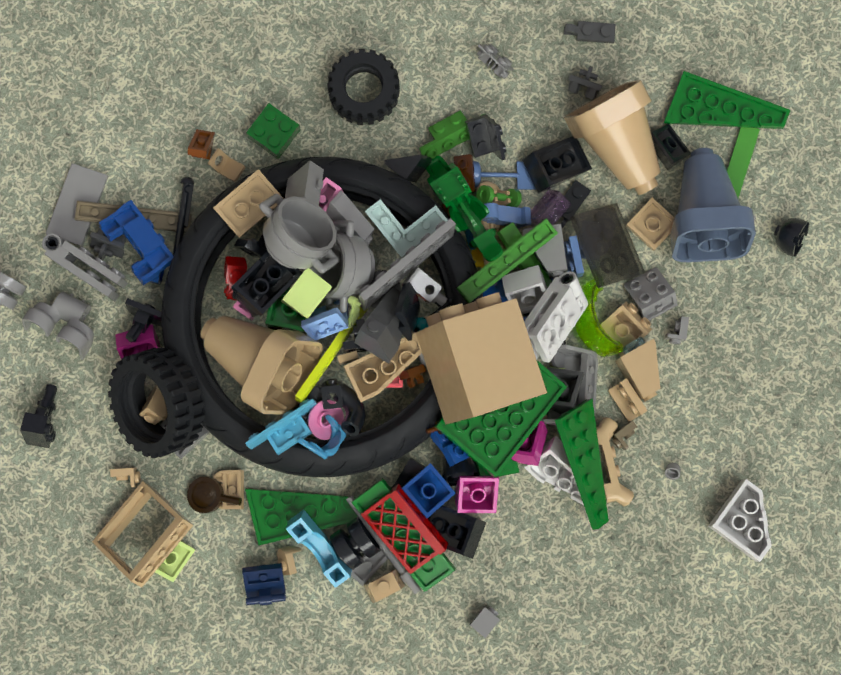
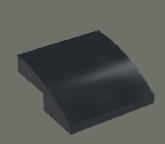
(407, 310)

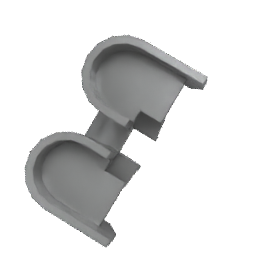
(68, 309)

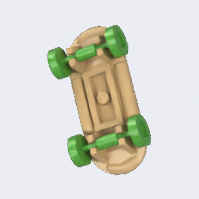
(490, 193)

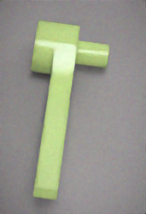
(354, 313)

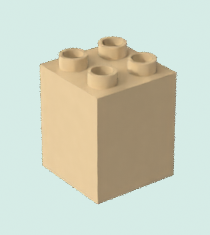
(479, 358)

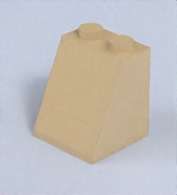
(641, 370)

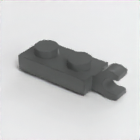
(592, 31)

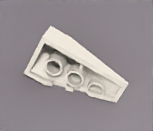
(555, 469)

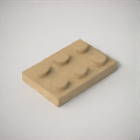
(241, 206)

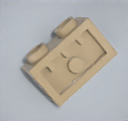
(627, 400)

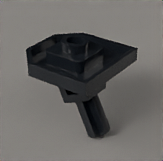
(143, 316)

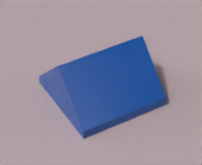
(428, 490)

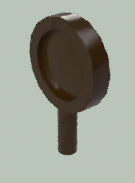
(207, 495)

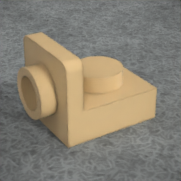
(123, 473)

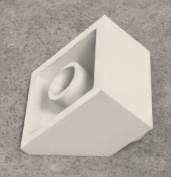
(526, 286)

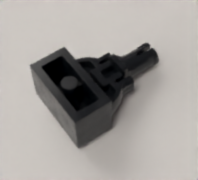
(37, 427)

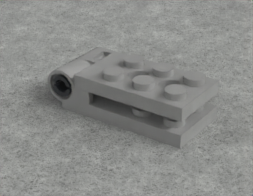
(65, 256)

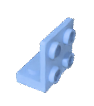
(325, 323)

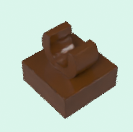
(411, 373)

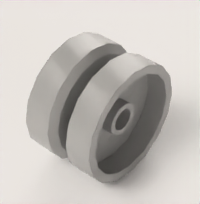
(6, 285)

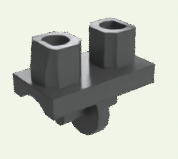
(593, 88)
(106, 248)

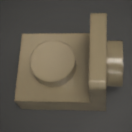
(626, 431)

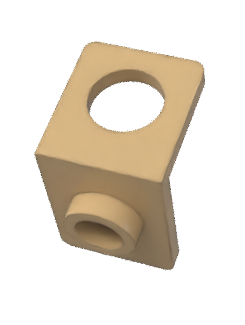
(228, 167)

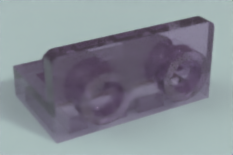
(550, 206)

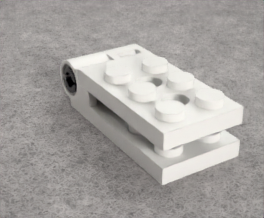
(555, 315)

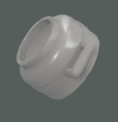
(299, 233)
(352, 271)

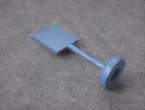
(523, 178)

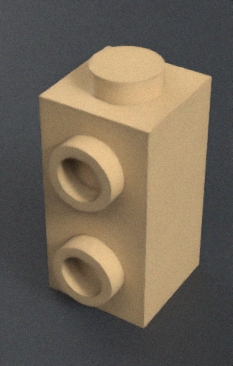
(155, 407)

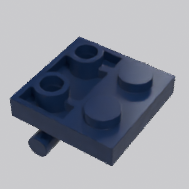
(264, 584)

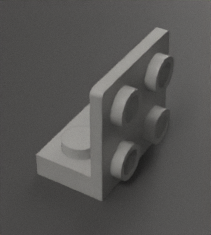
(651, 294)

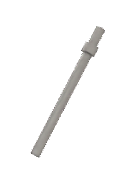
(404, 575)

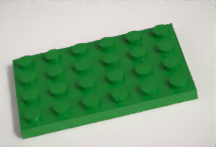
(498, 435)

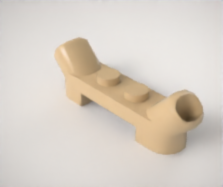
(613, 490)

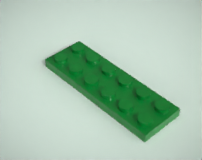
(430, 572)

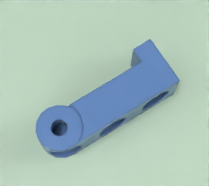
(505, 215)

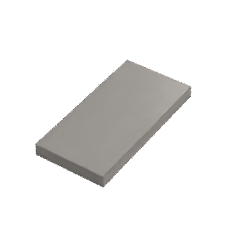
(80, 185)

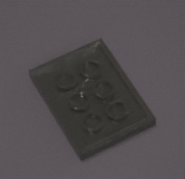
(607, 245)

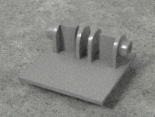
(490, 52)

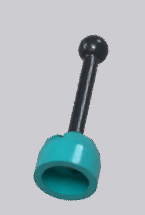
(422, 323)

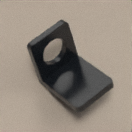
(332, 386)

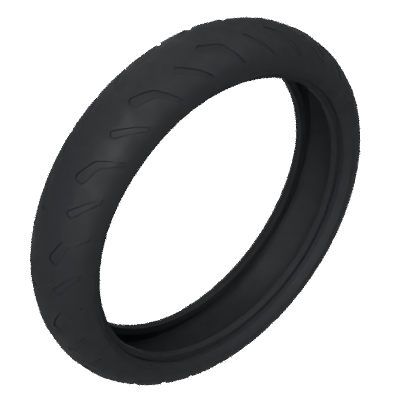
(182, 323)

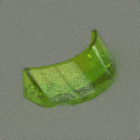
(590, 329)

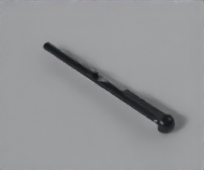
(184, 210)

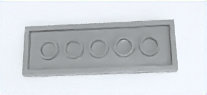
(403, 267)

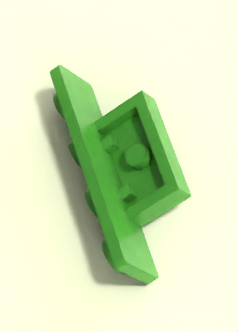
(446, 135)

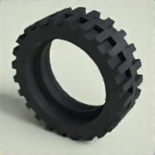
(178, 391)

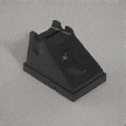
(263, 284)

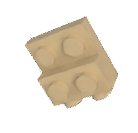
(626, 325)

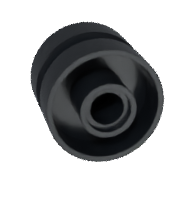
(350, 546)

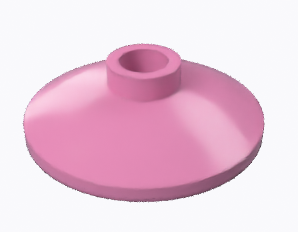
(323, 429)

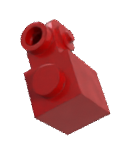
(233, 270)

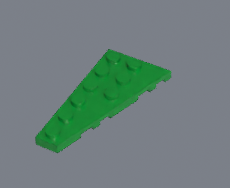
(713, 104)
(581, 446)

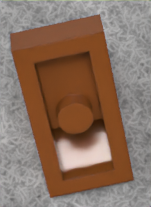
(201, 144)

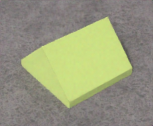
(306, 293)
(175, 561)

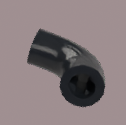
(354, 411)

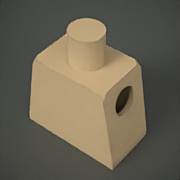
(384, 586)

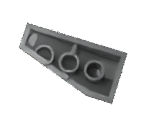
(380, 330)

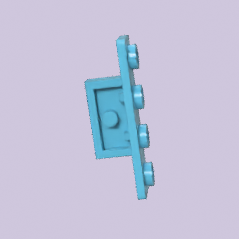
(286, 431)

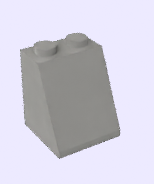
(552, 254)

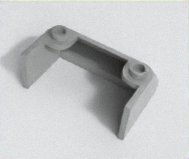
(576, 360)

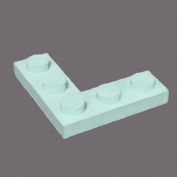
(395, 234)

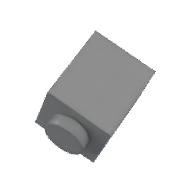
(485, 621)

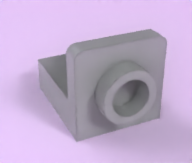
(681, 328)

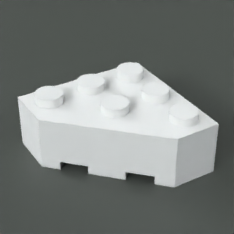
(744, 521)

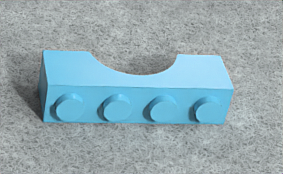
(306, 532)

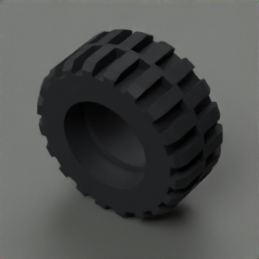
(358, 63)

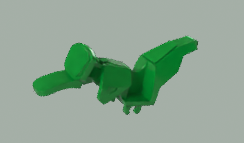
(464, 208)

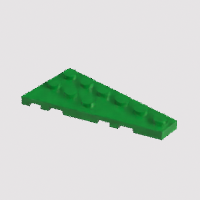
(274, 509)

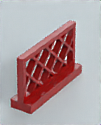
(419, 523)

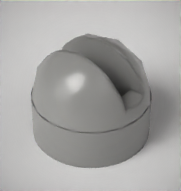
(672, 471)

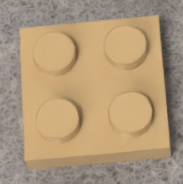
(652, 224)

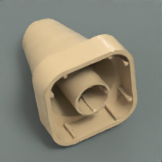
(620, 134)
(262, 360)

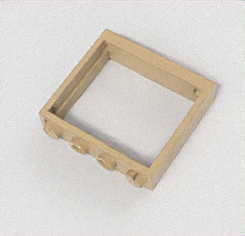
(160, 549)

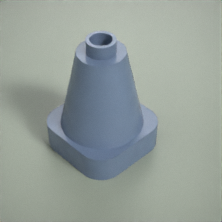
(709, 215)

